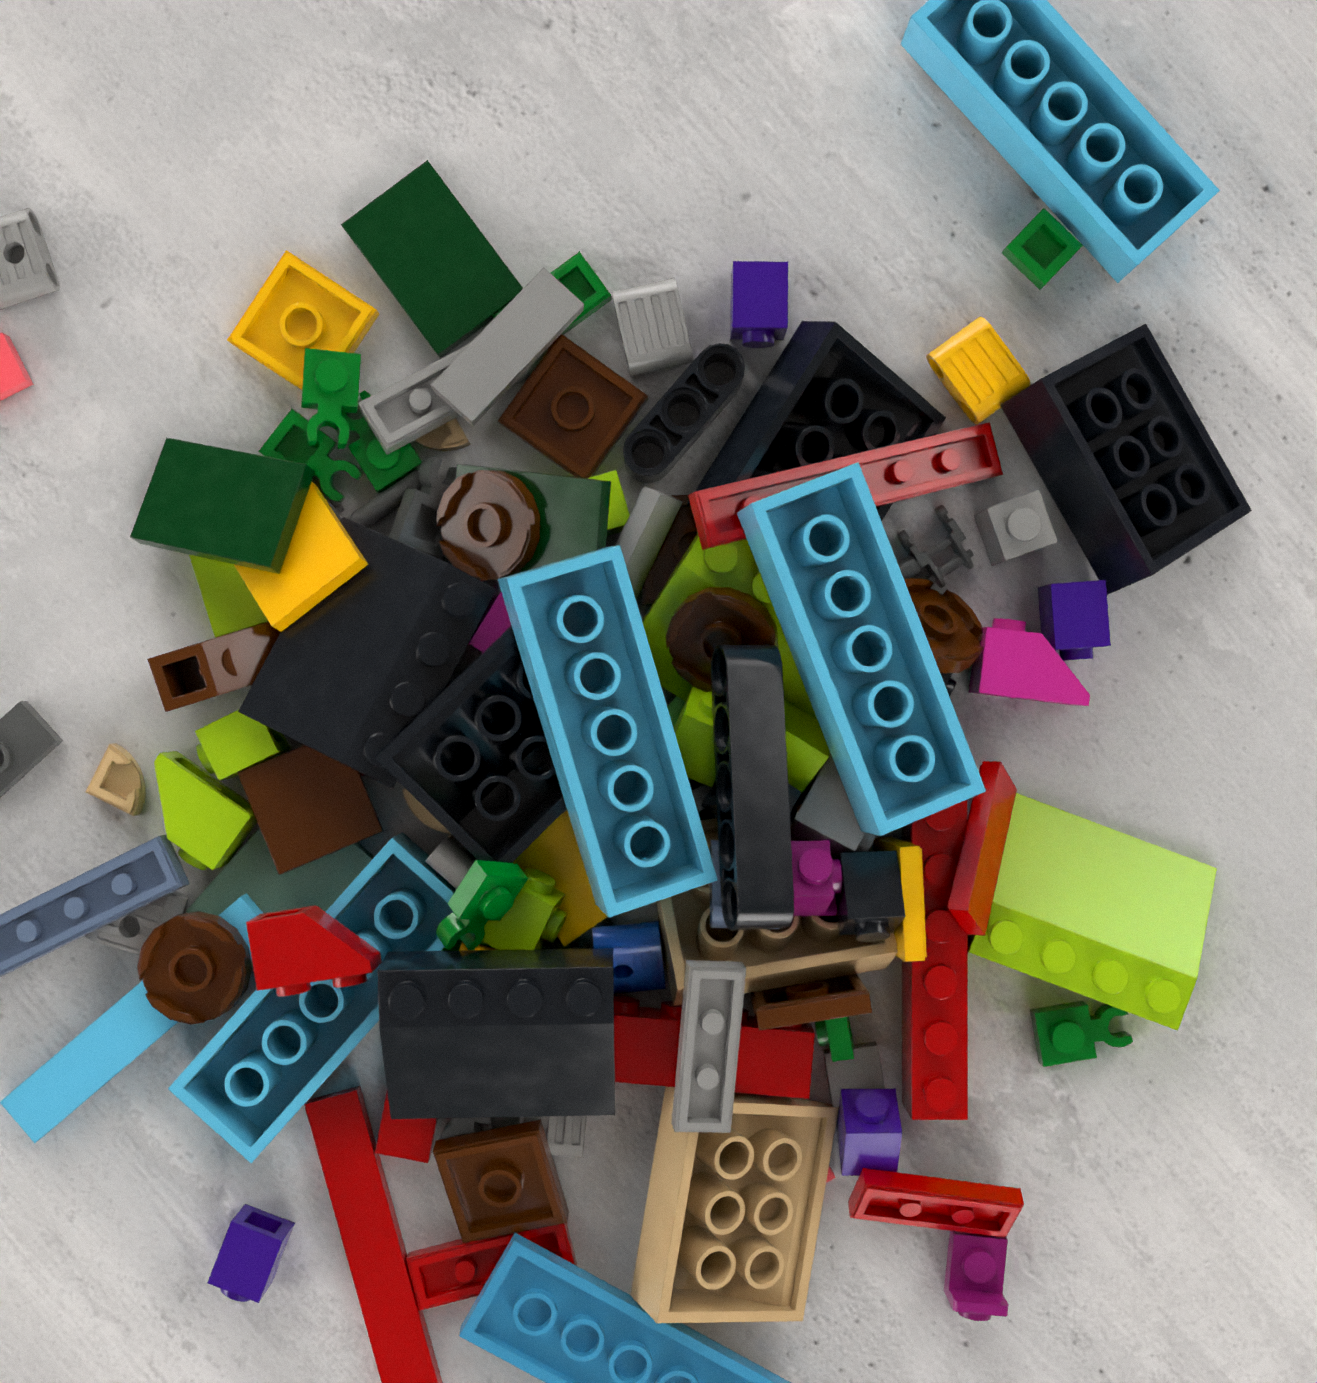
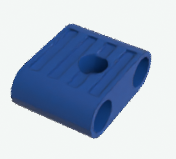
(636, 955)

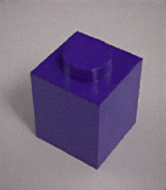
(759, 303)
(1075, 617)
(868, 1130)
(250, 1254)

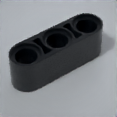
(690, 388)

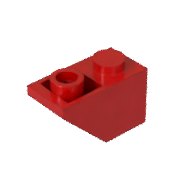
(307, 947)

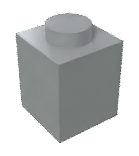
(1015, 527)

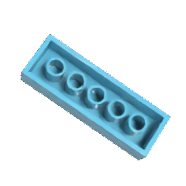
(1061, 123)
(861, 650)
(608, 730)
(287, 1046)

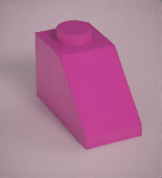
(1023, 667)

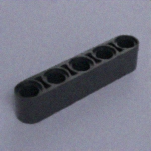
(752, 787)

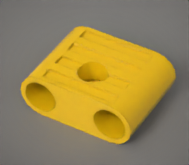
(978, 370)

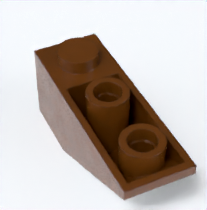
(212, 666)

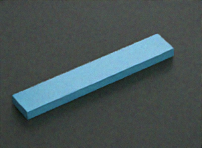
(100, 1051)

